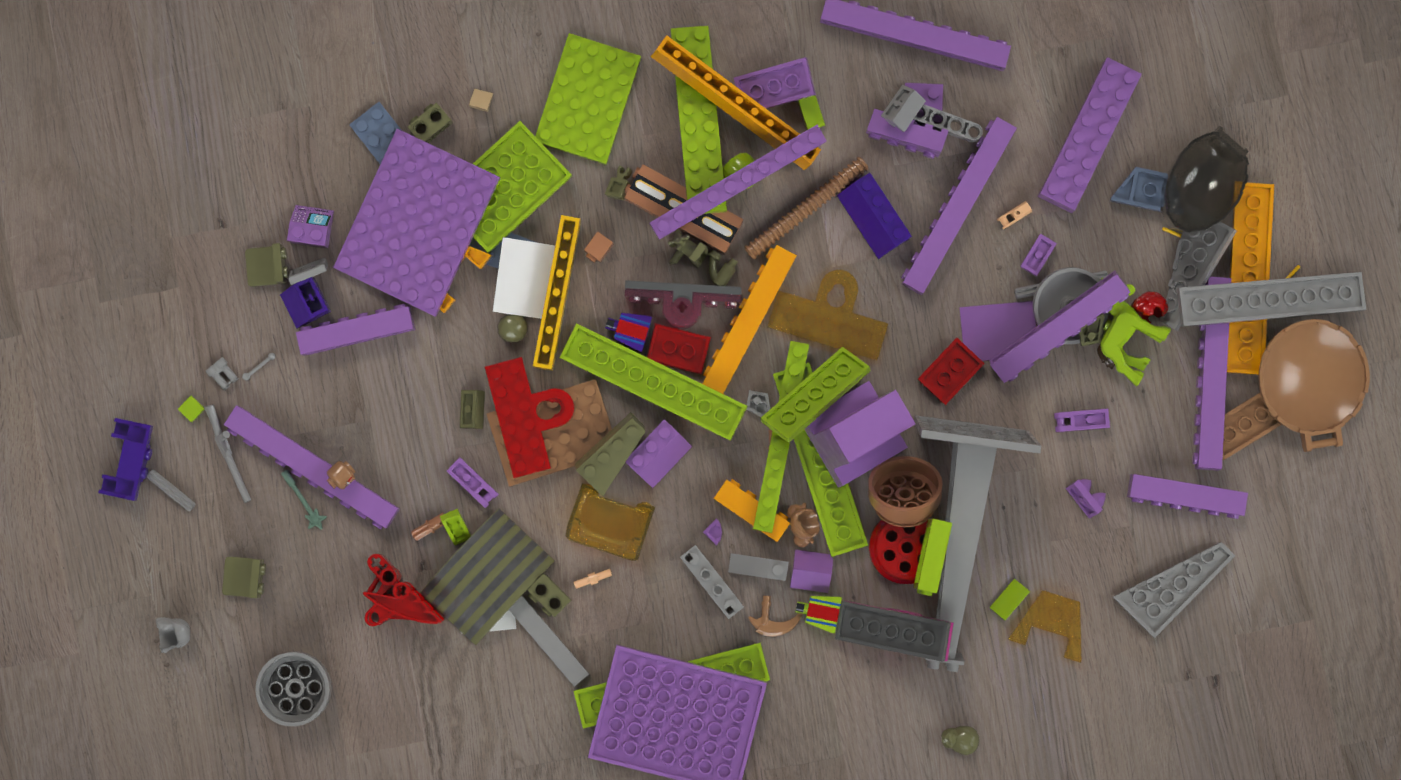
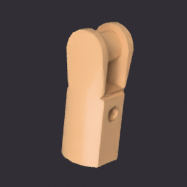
(1016, 213)

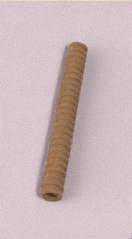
(806, 207)

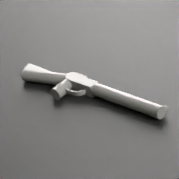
(223, 445)

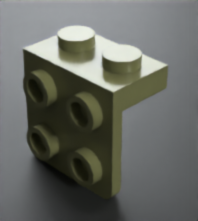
(266, 265)
(243, 577)

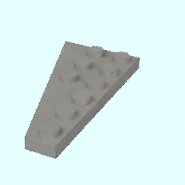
(1166, 594)

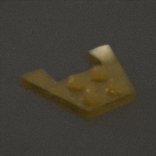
(1054, 615)

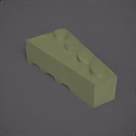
(608, 456)

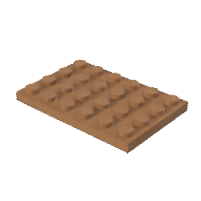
(565, 443)

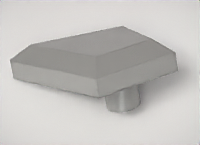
(758, 403)

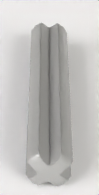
(171, 490)

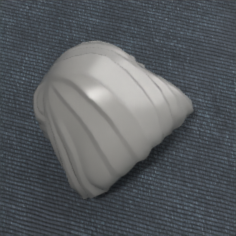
(172, 633)

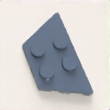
(1141, 189)

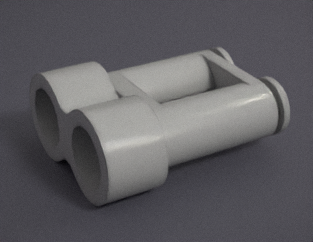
(215, 370)

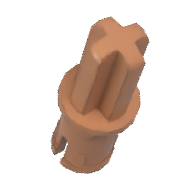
(427, 528)

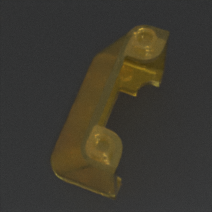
(609, 524)

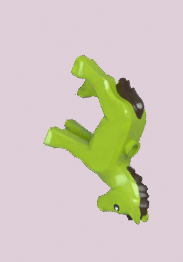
(1119, 331)

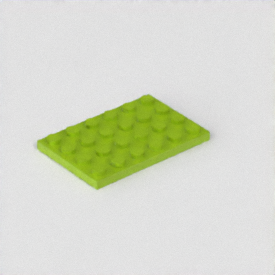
(587, 98)
(526, 181)

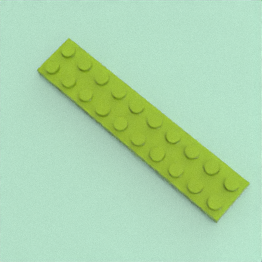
(698, 121)
(653, 382)
(833, 503)
(744, 661)

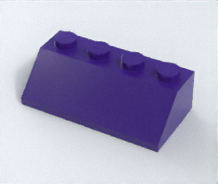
(874, 216)

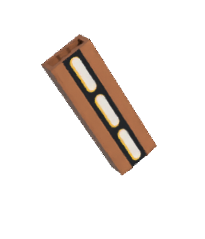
(660, 194)

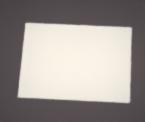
(523, 277)

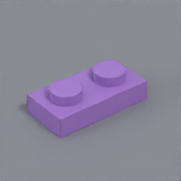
(1038, 255)

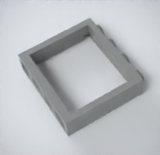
(712, 582)

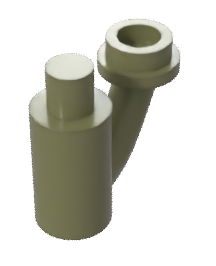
(726, 271)

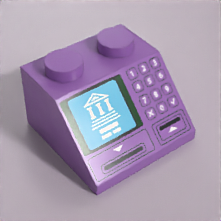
(310, 226)

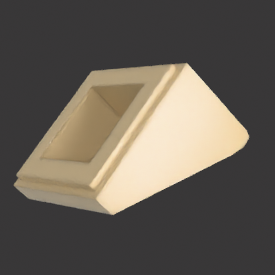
(481, 100)

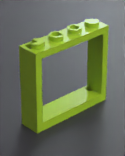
(932, 556)

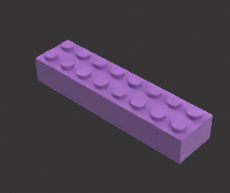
(1089, 135)

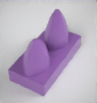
(1088, 503)

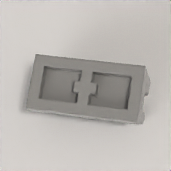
(903, 108)

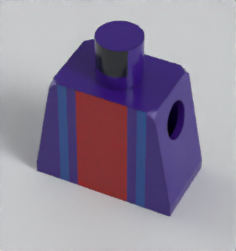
(630, 330)

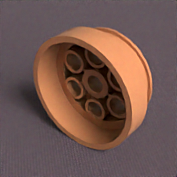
(905, 490)

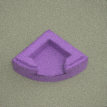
(714, 531)

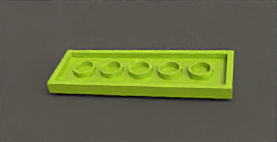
(815, 394)

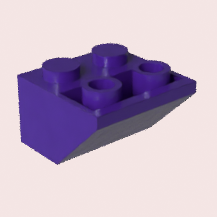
(305, 302)

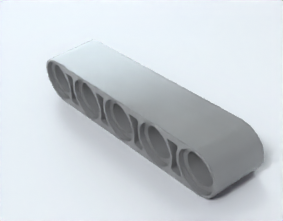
(947, 118)

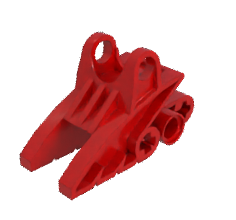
(396, 606)

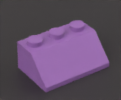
(658, 453)

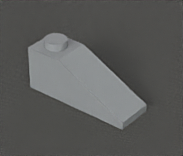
(758, 567)

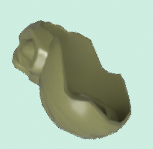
(961, 739)

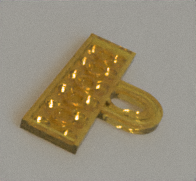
(829, 324)

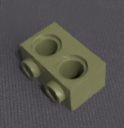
(433, 128)
(553, 591)

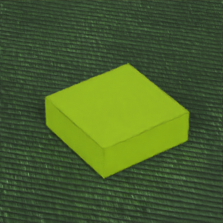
(191, 408)

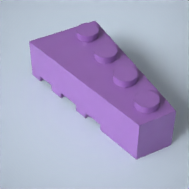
(916, 137)

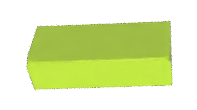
(811, 112)
(1009, 599)

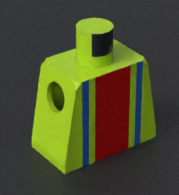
(821, 611)

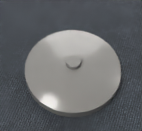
(1059, 290)

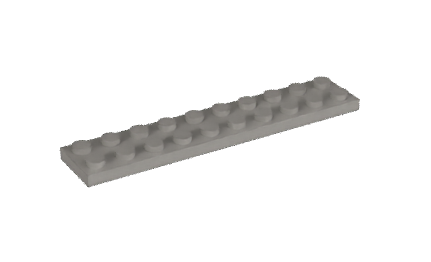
(1271, 299)

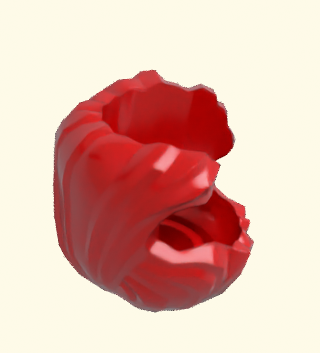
(1150, 304)

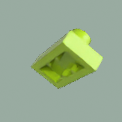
(455, 526)

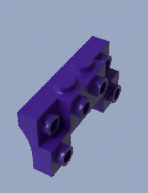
(132, 460)

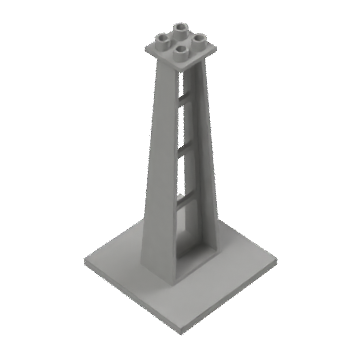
(969, 483)

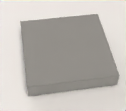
(308, 270)

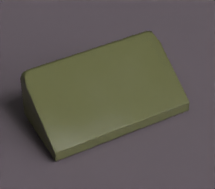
(472, 409)

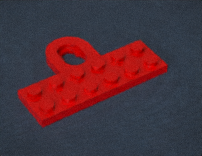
(519, 418)

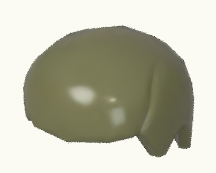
(512, 328)

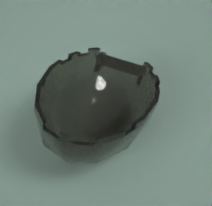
(1204, 182)

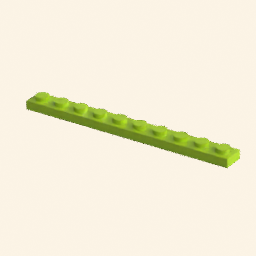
(778, 446)

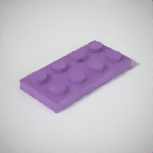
(778, 83)

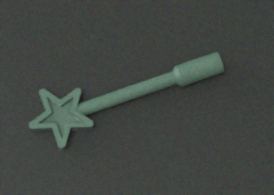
(313, 517)

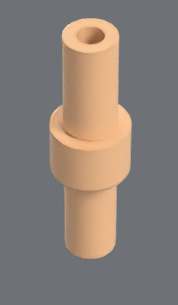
(592, 578)

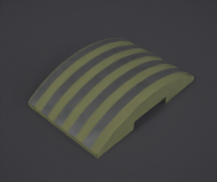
(486, 576)

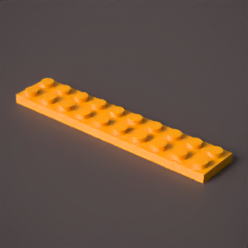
(1250, 263)

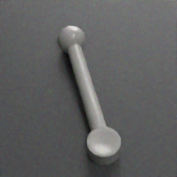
(246, 376)

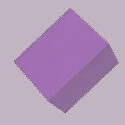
(811, 571)

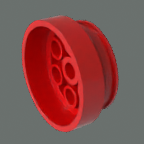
(879, 544)

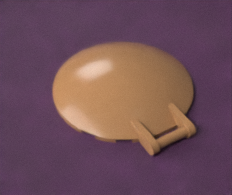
(1314, 380)

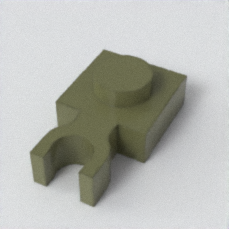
(617, 185)

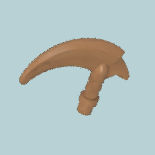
(770, 628)

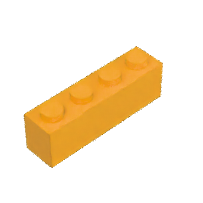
(745, 506)

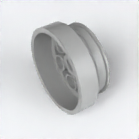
(272, 703)

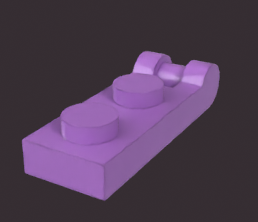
(1082, 420)
(471, 481)

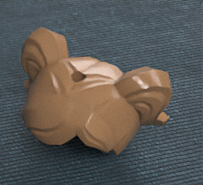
(803, 524)

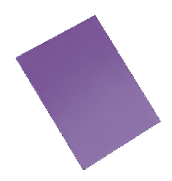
(995, 327)

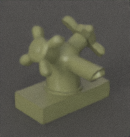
(695, 252)

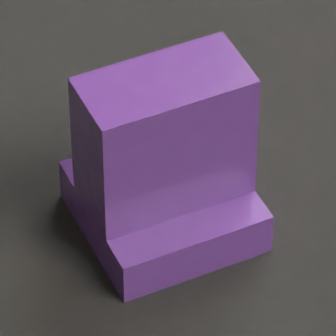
(859, 432)

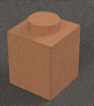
(598, 247)

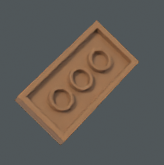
(1246, 424)

